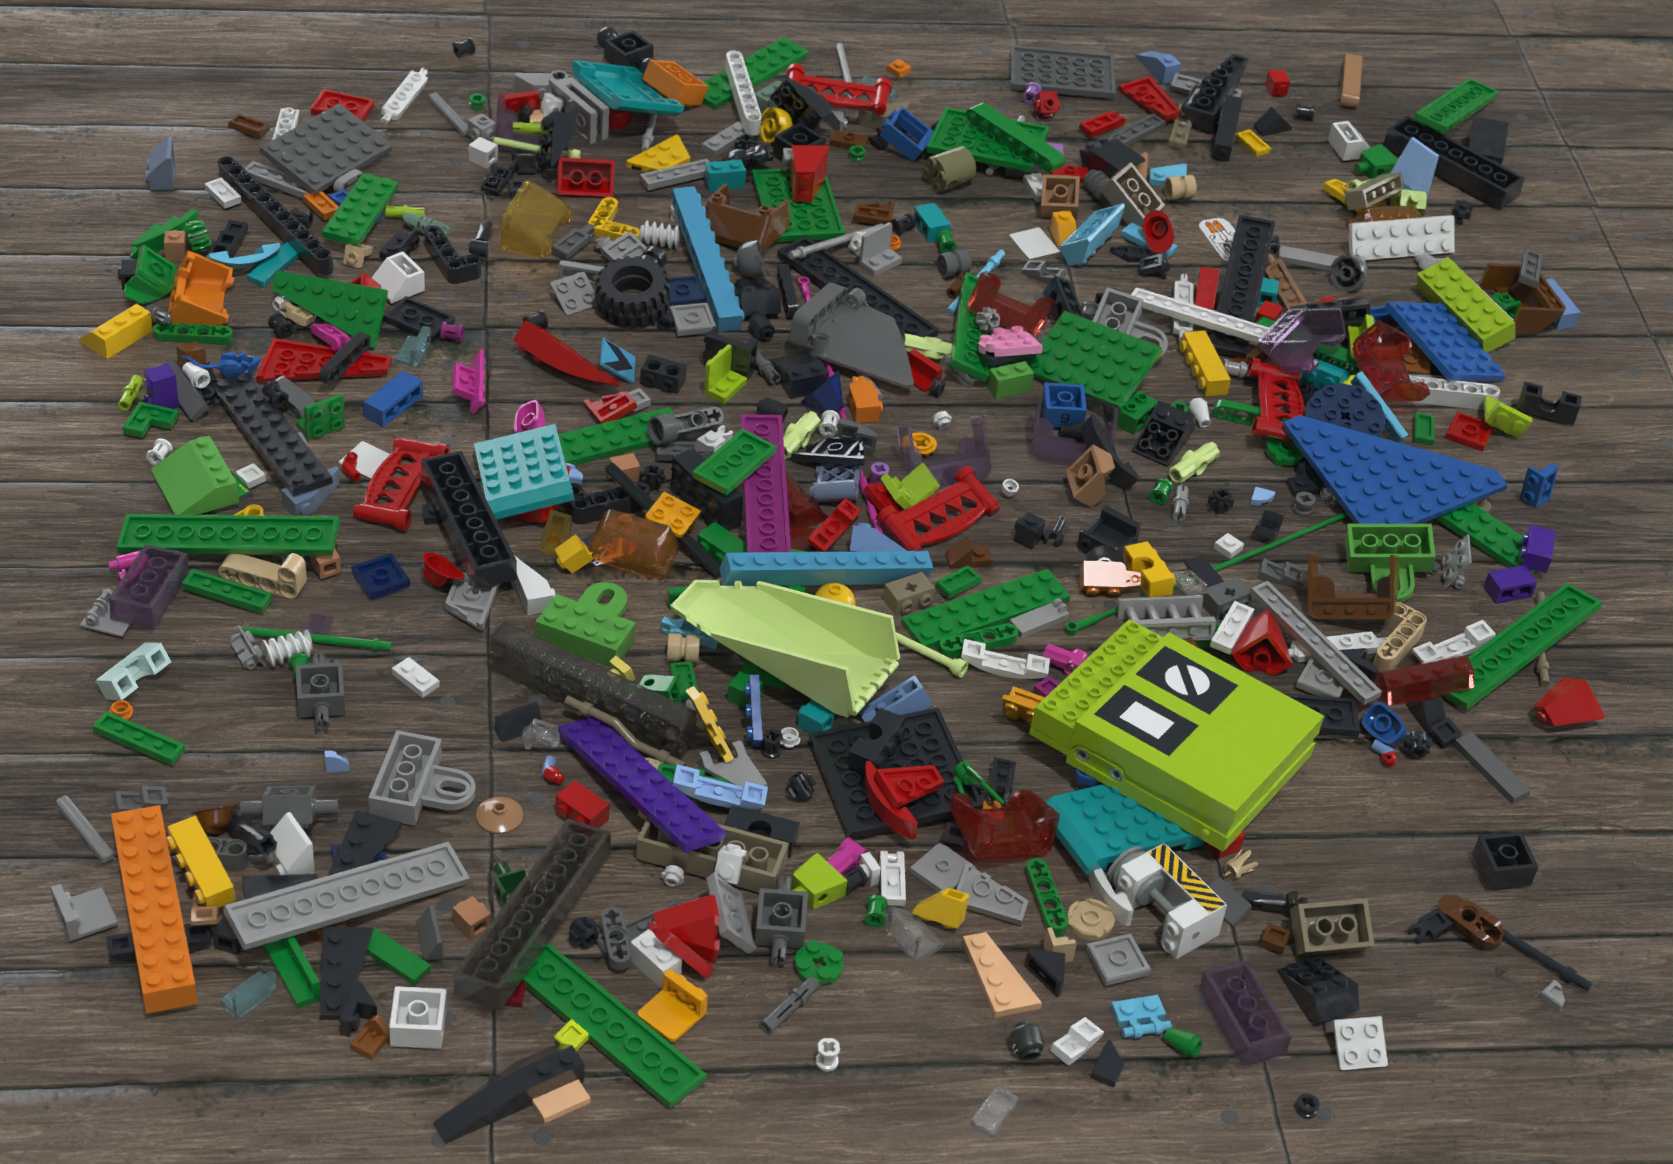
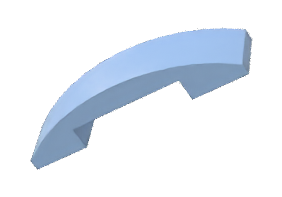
(718, 792)

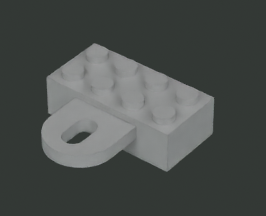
(1122, 313)
(414, 780)

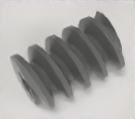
(1093, 181)

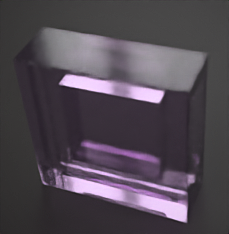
(319, 624)

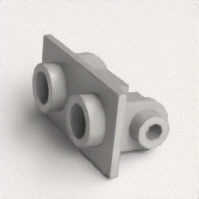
(244, 642)

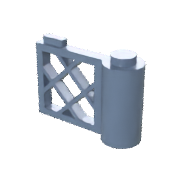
(838, 487)

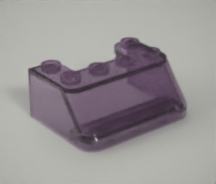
(1300, 334)

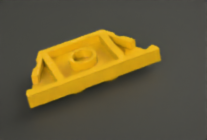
(661, 156)

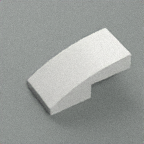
(1077, 1041)

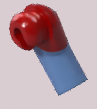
(1387, 753)
(551, 773)

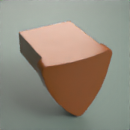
(371, 1038)

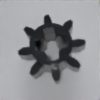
(744, 142)
(653, 477)
(1220, 501)
(1417, 744)
(801, 785)
(583, 932)

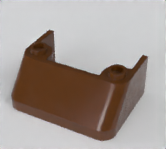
(737, 226)
(1538, 305)
(1326, 604)

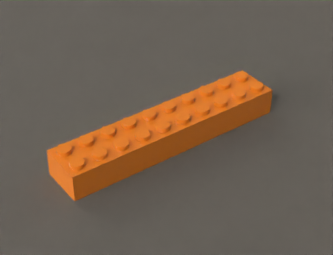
(153, 910)

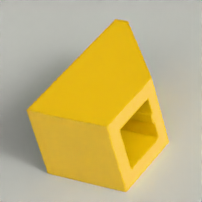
(944, 907)

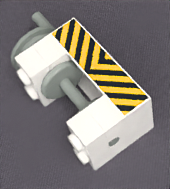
(1161, 876)

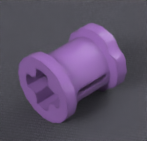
(1030, 90)
(878, 470)

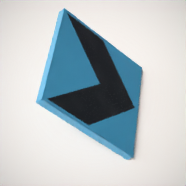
(617, 360)

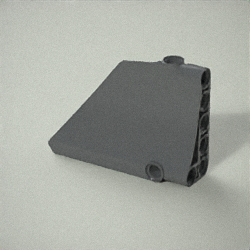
(851, 335)

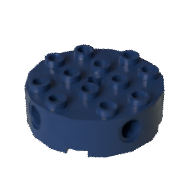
(1347, 407)

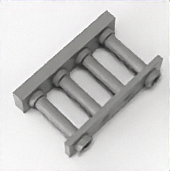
(1175, 607)

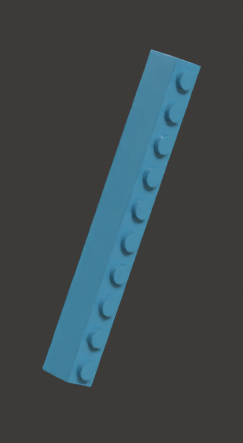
(707, 259)
(823, 567)

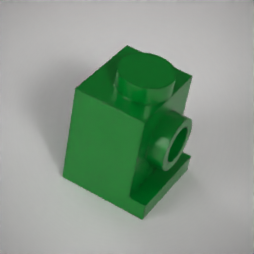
(1507, 303)

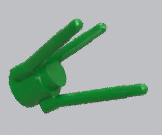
(967, 775)

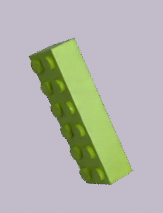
(1468, 303)

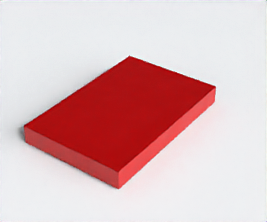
(356, 105)

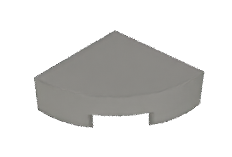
(1553, 995)

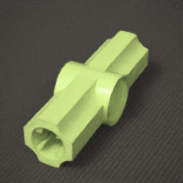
(928, 346)
(799, 434)
(1193, 462)

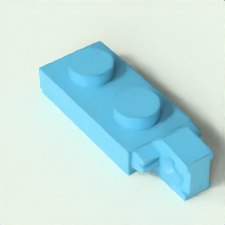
(683, 627)

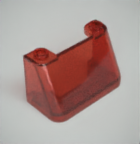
(1011, 312)
(1380, 357)
(1013, 832)

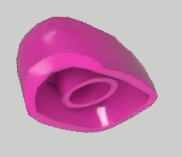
(529, 417)

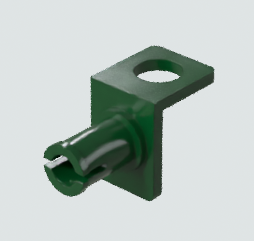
(506, 881)

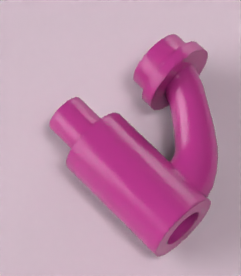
(123, 563)

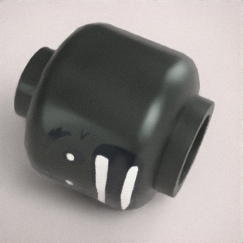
(1027, 1040)

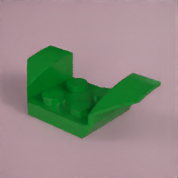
(152, 277)

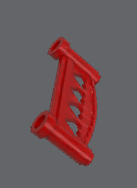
(876, 94)
(1268, 376)
(967, 488)
(395, 511)

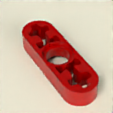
(684, 952)

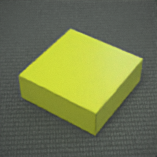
(572, 1035)

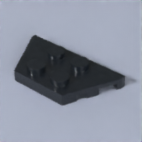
(833, 451)

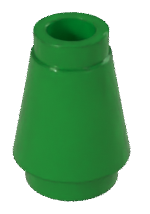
(1183, 1041)

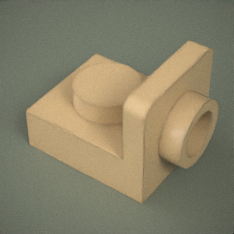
(355, 255)

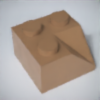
(1059, 195)
(1088, 475)

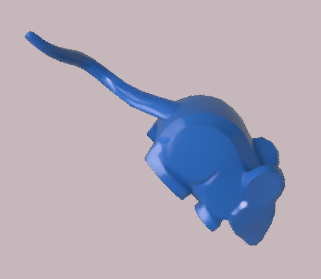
(231, 365)

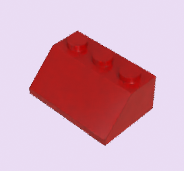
(586, 177)

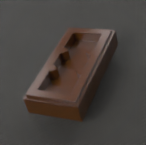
(248, 125)
(847, 139)

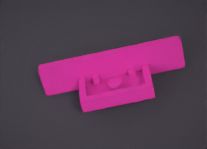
(468, 381)

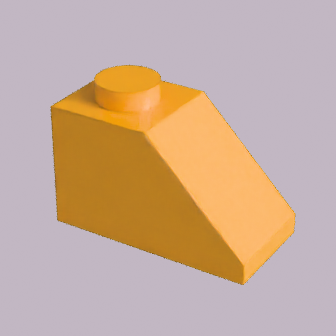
(1062, 226)

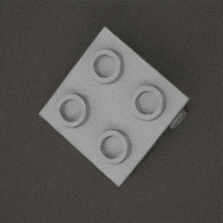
(574, 293)
(1456, 562)
(99, 617)

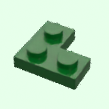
(147, 415)

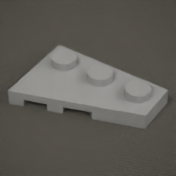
(990, 897)

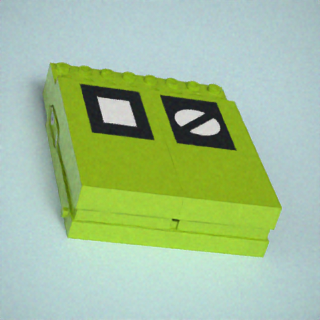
(1178, 731)

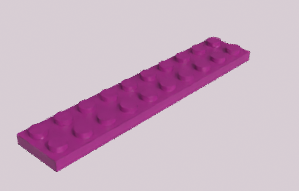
(767, 490)

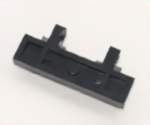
(1304, 481)

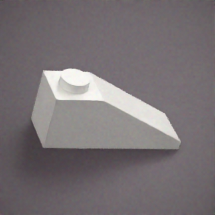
(532, 589)

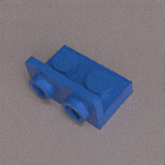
(1538, 485)

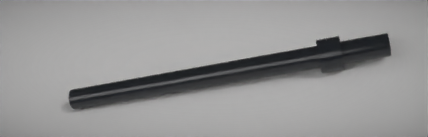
(1568, 973)

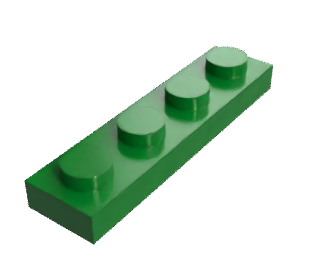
(227, 591)
(139, 738)

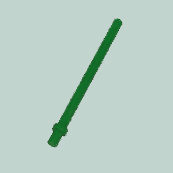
(373, 644)

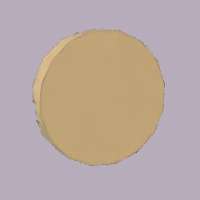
(1090, 919)

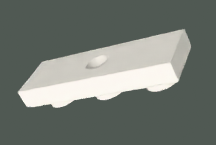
(286, 121)

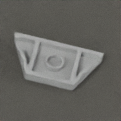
(470, 603)

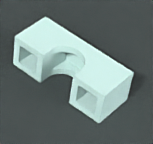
(121, 678)

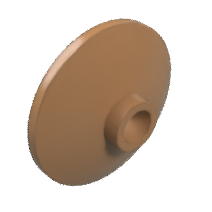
(499, 815)

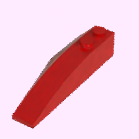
(559, 355)

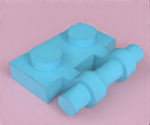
(1137, 1012)

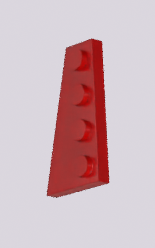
(1152, 97)

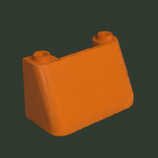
(200, 291)

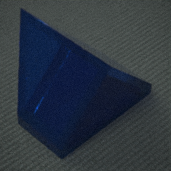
(826, 396)

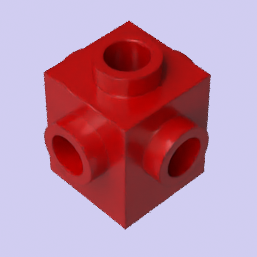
(1046, 104)

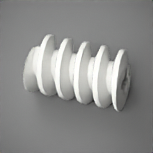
(659, 234)
(288, 647)

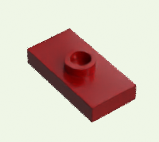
(1070, 170)

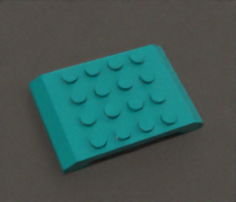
(623, 89)
(523, 471)
(1103, 824)

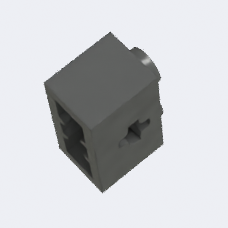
(1222, 596)

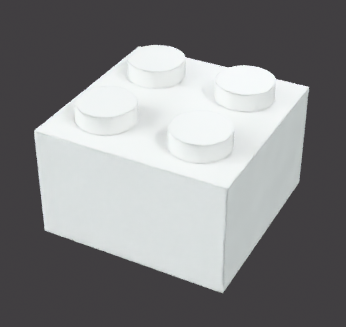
(418, 1017)

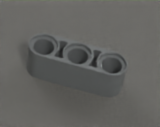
(297, 398)
(231, 853)

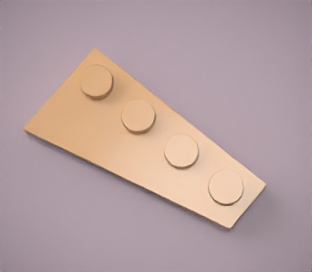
(999, 980)

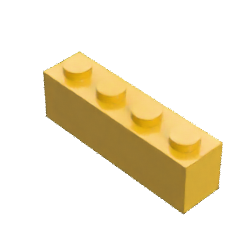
(1205, 363)
(201, 863)

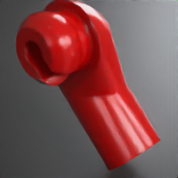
(349, 466)

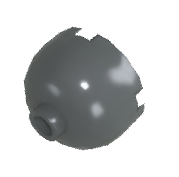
(750, 260)
(1349, 272)

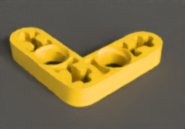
(605, 223)

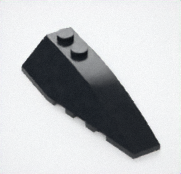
(1206, 100)
(512, 1090)

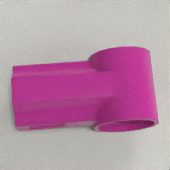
(1065, 659)
(847, 856)

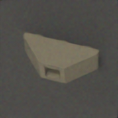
(869, 119)

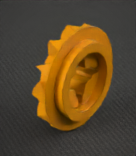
(929, 443)

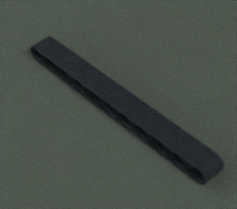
(276, 215)

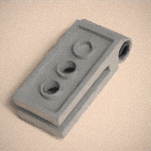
(590, 112)

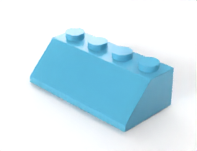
(1091, 235)

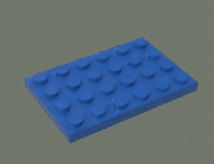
(1445, 341)

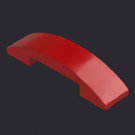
(834, 526)
(898, 820)

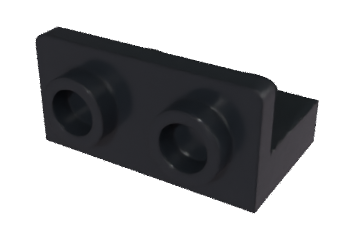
(400, 243)

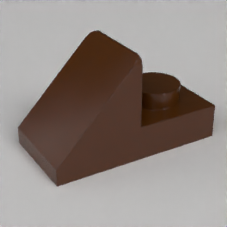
(965, 554)

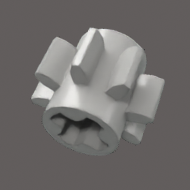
(988, 319)

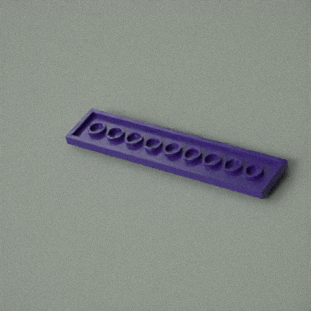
(642, 784)

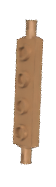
(1287, 286)

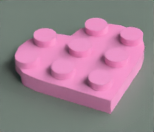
(1009, 342)

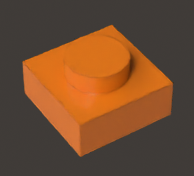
(898, 68)

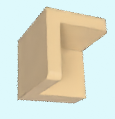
(1060, 945)

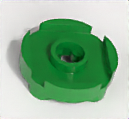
(1282, 457)
(823, 953)

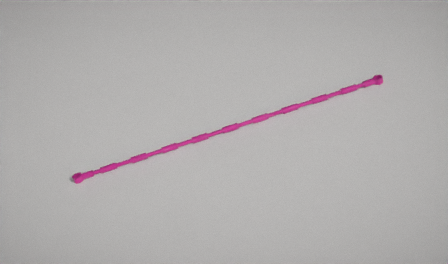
(803, 284)

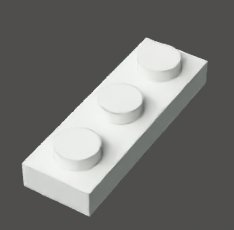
(1232, 627)

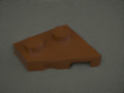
(874, 213)

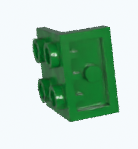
(322, 417)

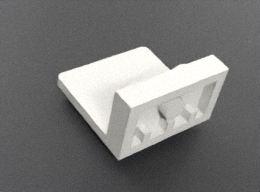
(1359, 1042)

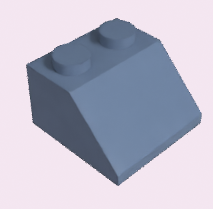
(161, 166)

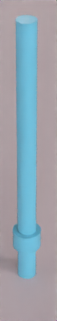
(992, 263)

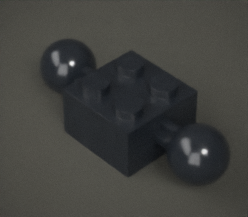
(625, 49)

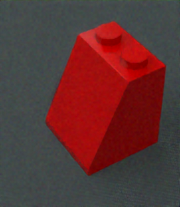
(807, 171)

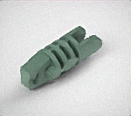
(421, 222)

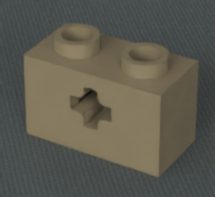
(908, 593)

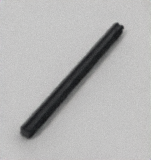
(646, 502)

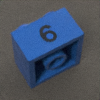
(1063, 403)

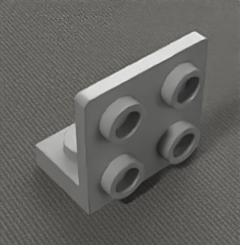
(876, 252)
(84, 912)

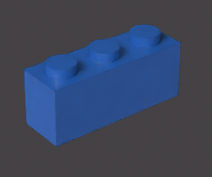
(393, 399)

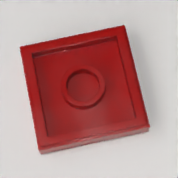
(1469, 431)

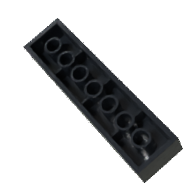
(1459, 163)
(468, 520)

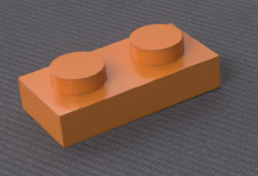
(321, 204)

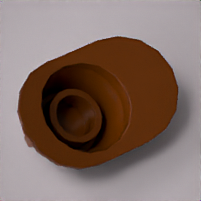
(215, 819)

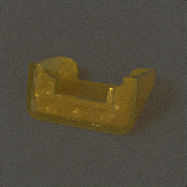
(532, 220)

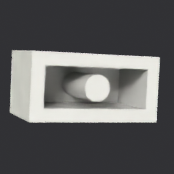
(653, 957)

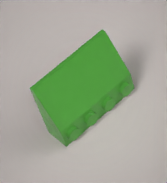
(196, 479)

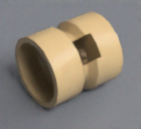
(1180, 187)
(683, 648)

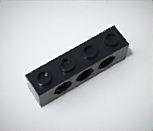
(1063, 292)
(1352, 309)

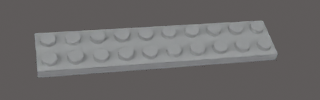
(345, 895)

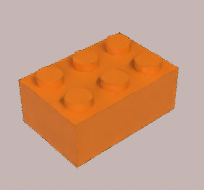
(675, 82)

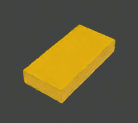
(1252, 143)

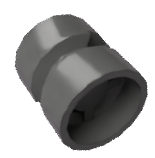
(953, 263)

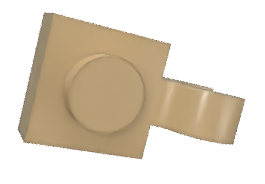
(298, 314)

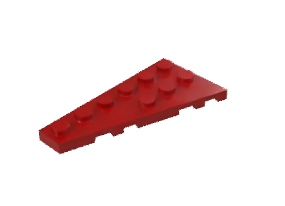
(305, 361)

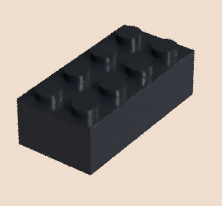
(712, 503)

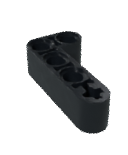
(453, 267)
(591, 507)

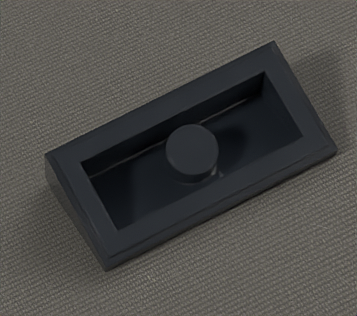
(512, 723)

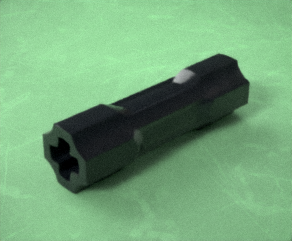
(259, 839)

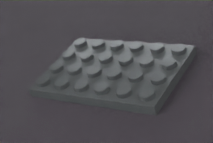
(1063, 71)
(325, 148)

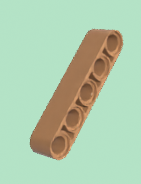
(1351, 80)

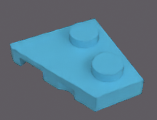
(1158, 175)

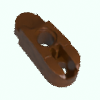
(1476, 930)

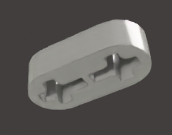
(347, 180)

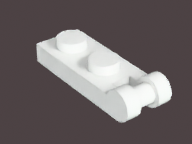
(893, 877)

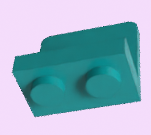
(1325, 375)

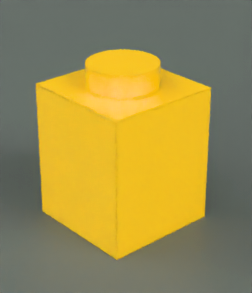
(573, 554)

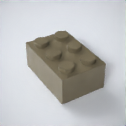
(1134, 192)
(1332, 927)

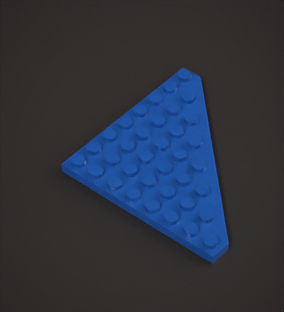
(1387, 479)

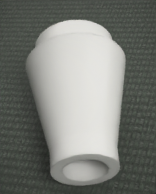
(197, 376)
(1200, 409)

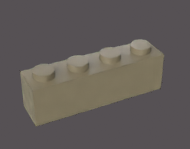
(1374, 191)

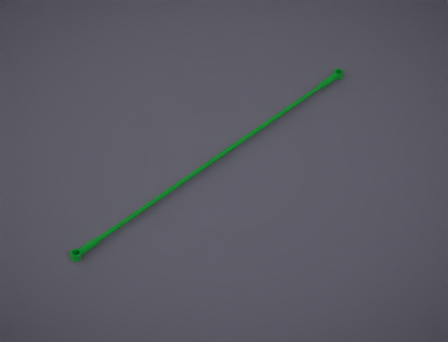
(1072, 627)

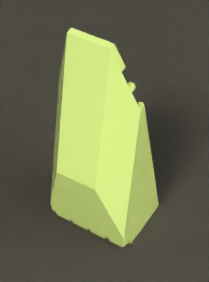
(808, 641)

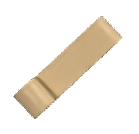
(277, 579)
(1407, 630)

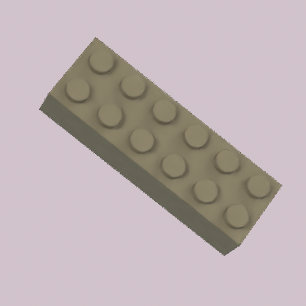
(759, 869)

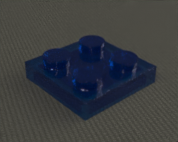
(380, 576)

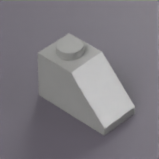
(532, 81)

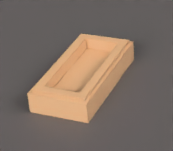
(561, 1101)

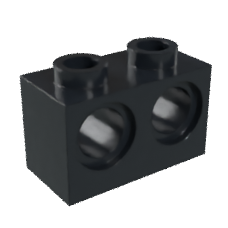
(663, 374)

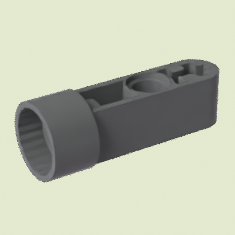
(668, 427)

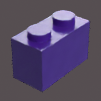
(161, 386)
(1537, 548)
(1510, 584)

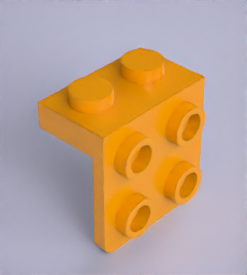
(674, 513)
(1020, 704)
(674, 1007)

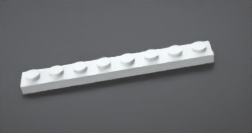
(1200, 316)

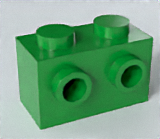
(1136, 412)

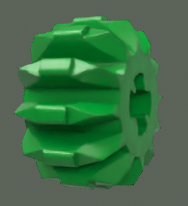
(197, 236)

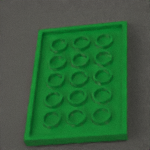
(956, 131)
(811, 219)
(1094, 356)

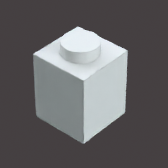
(483, 152)

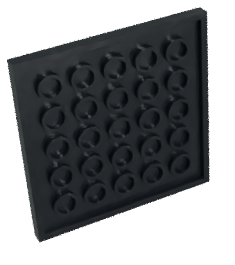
(924, 744)

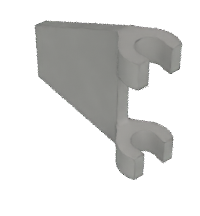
(736, 770)

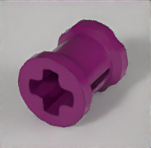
(458, 335)

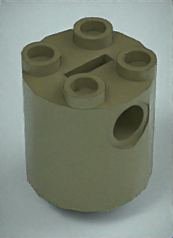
(949, 169)

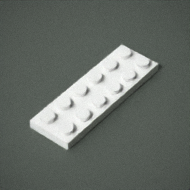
(1402, 237)

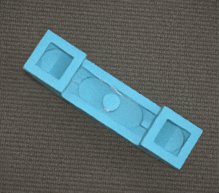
(244, 261)

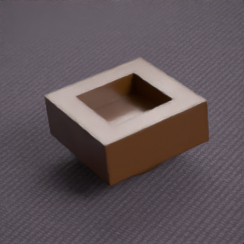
(1275, 938)

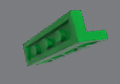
(294, 971)

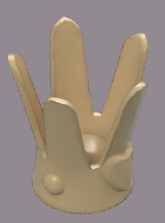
(1233, 867)

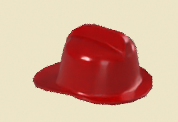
(619, 119)
(1158, 231)
(439, 569)

